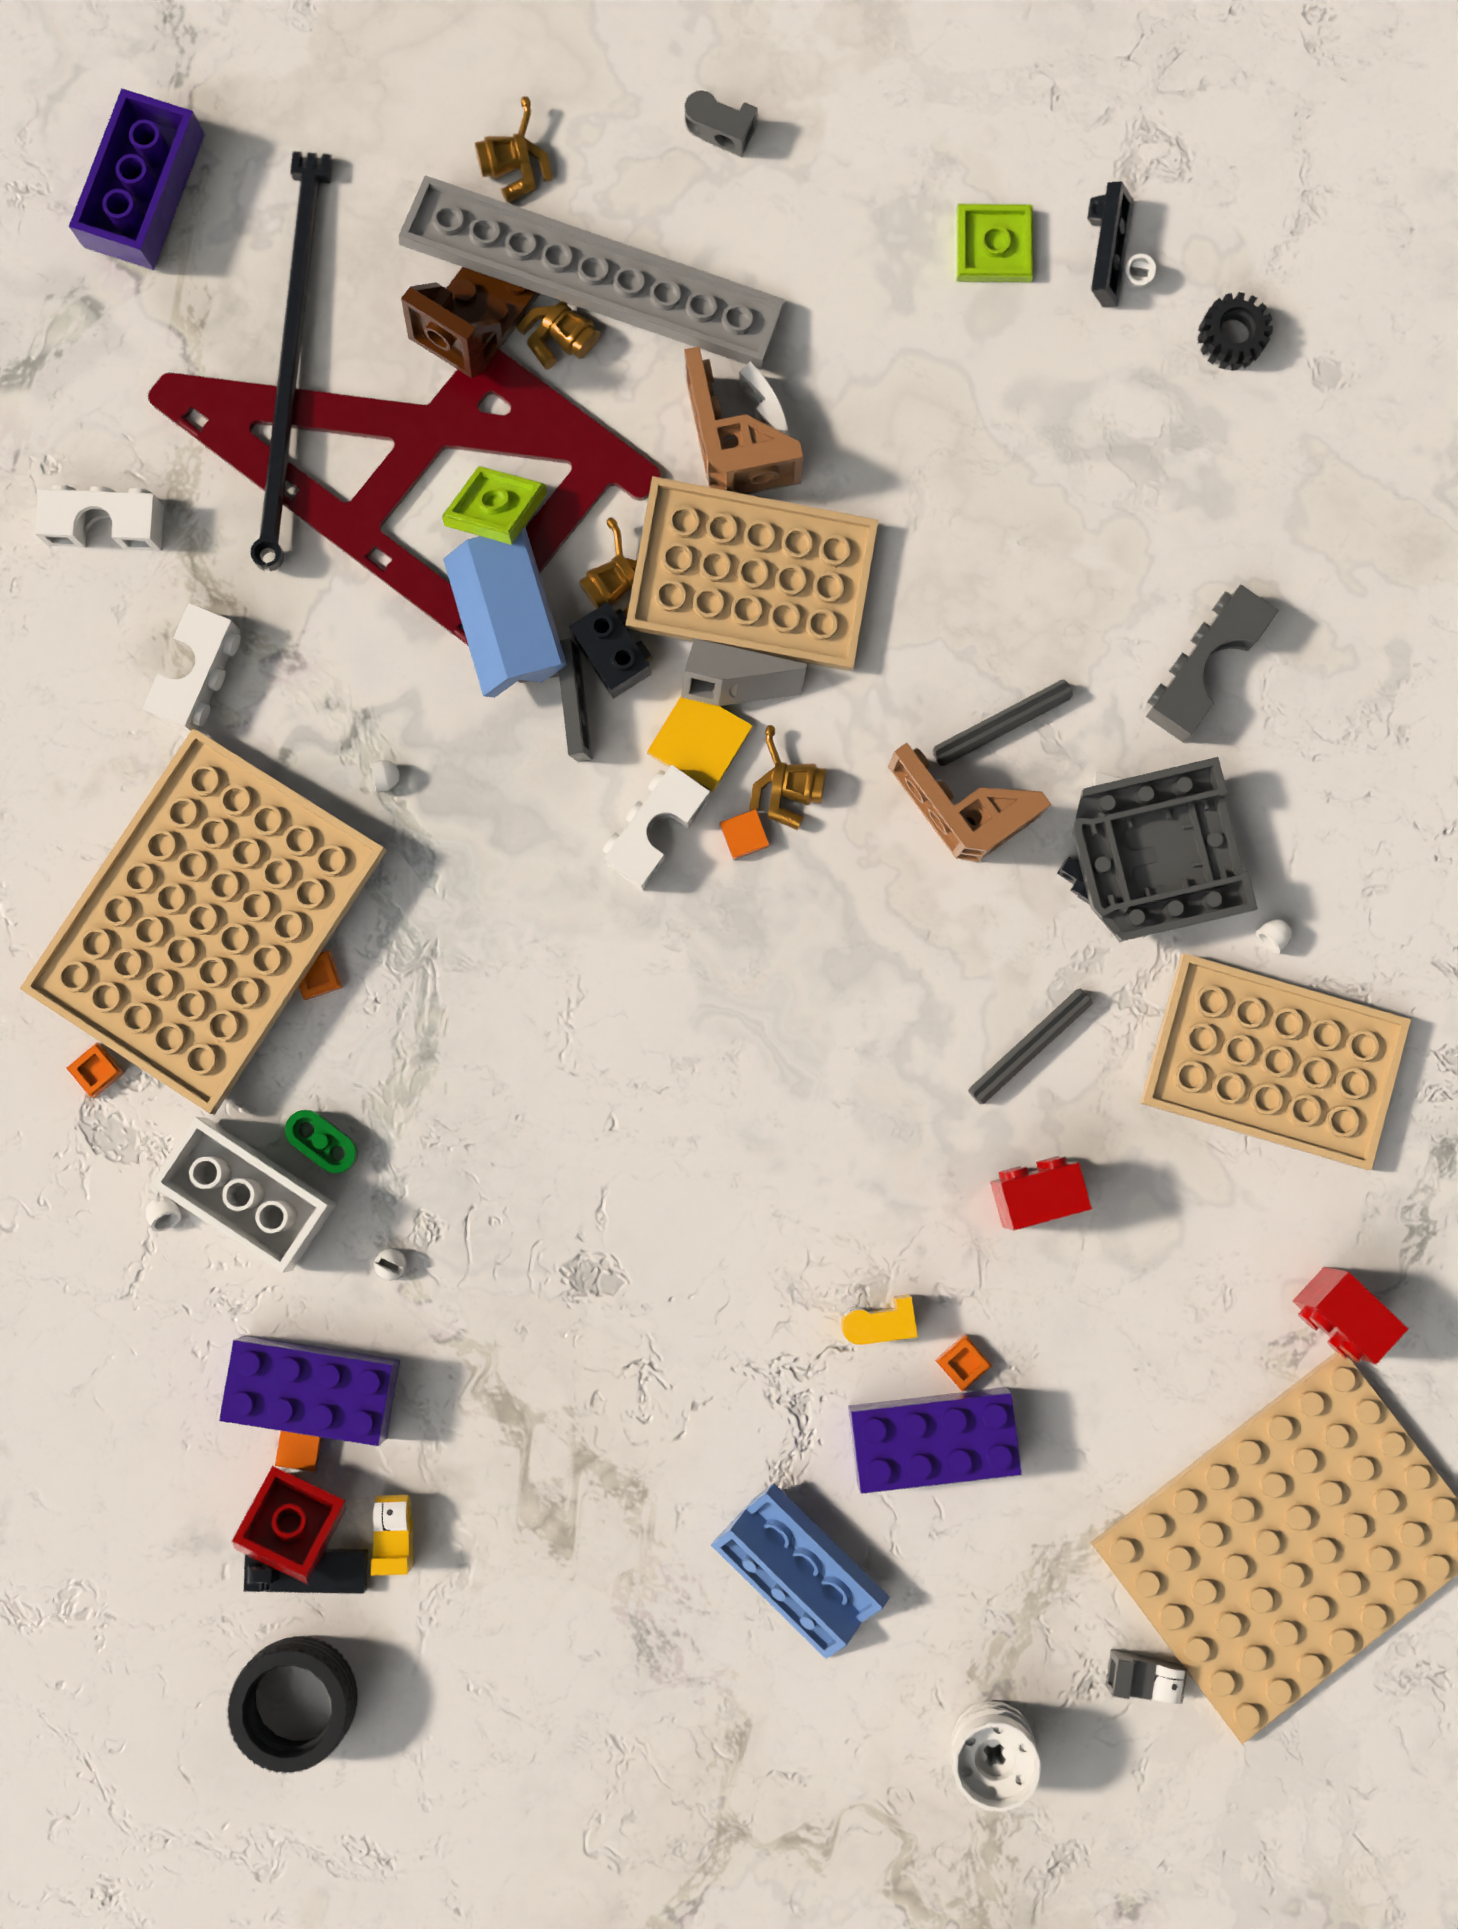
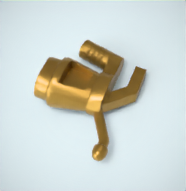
(508, 153)
(570, 330)
(611, 579)
(794, 781)

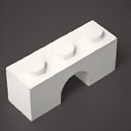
(67, 514)
(186, 699)
(672, 797)

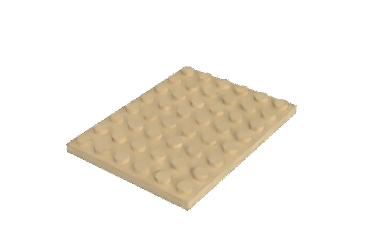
(203, 921)
(1288, 1545)

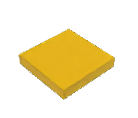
(700, 741)

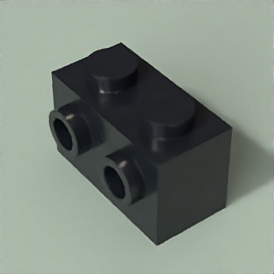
(611, 649)

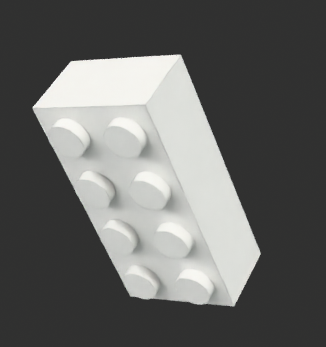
(243, 1194)

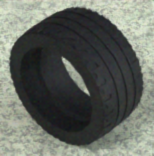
(258, 1740)

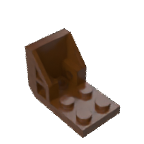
(466, 319)

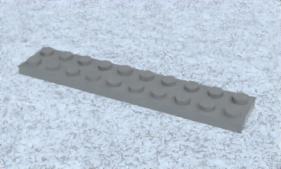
(591, 271)

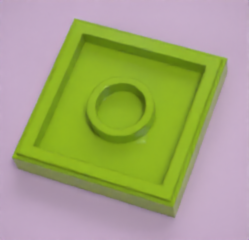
(994, 243)
(494, 505)

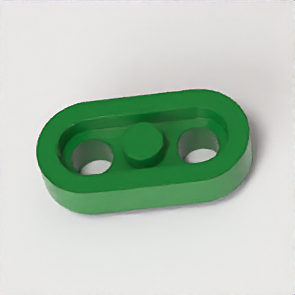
(322, 1142)

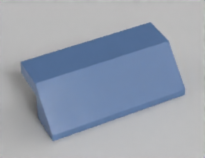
(504, 612)
(800, 1571)

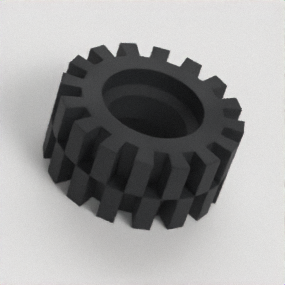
(1248, 315)

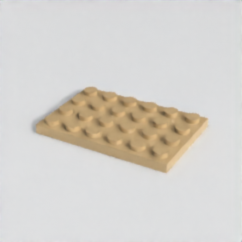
(752, 573)
(1275, 1061)

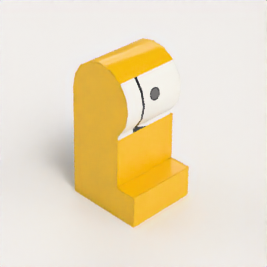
(880, 1325)
(392, 1535)

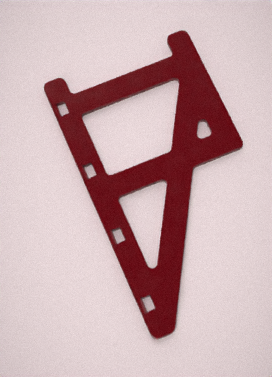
(537, 428)

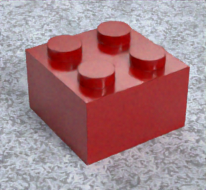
(1040, 1194)
(1349, 1315)
(289, 1524)

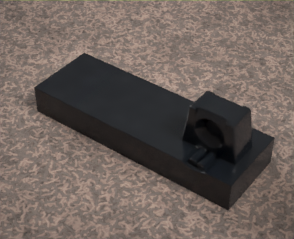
(1113, 214)
(336, 1573)

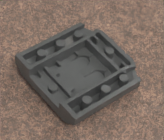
(1161, 851)

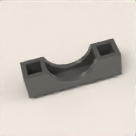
(1238, 625)

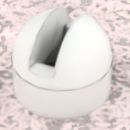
(1142, 263)
(384, 775)
(1274, 935)
(162, 1214)
(393, 1256)

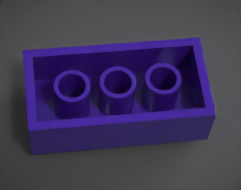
(137, 179)
(309, 1390)
(934, 1440)

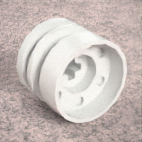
(999, 1778)

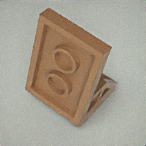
(756, 457)
(996, 812)

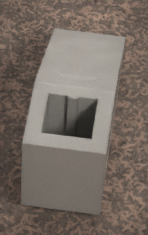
(735, 675)

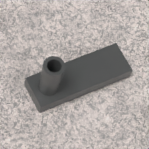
(574, 703)

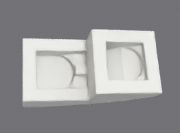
(758, 389)

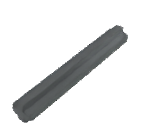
(1002, 722)
(1030, 1046)

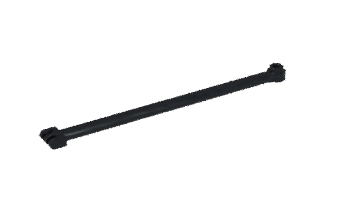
(309, 179)

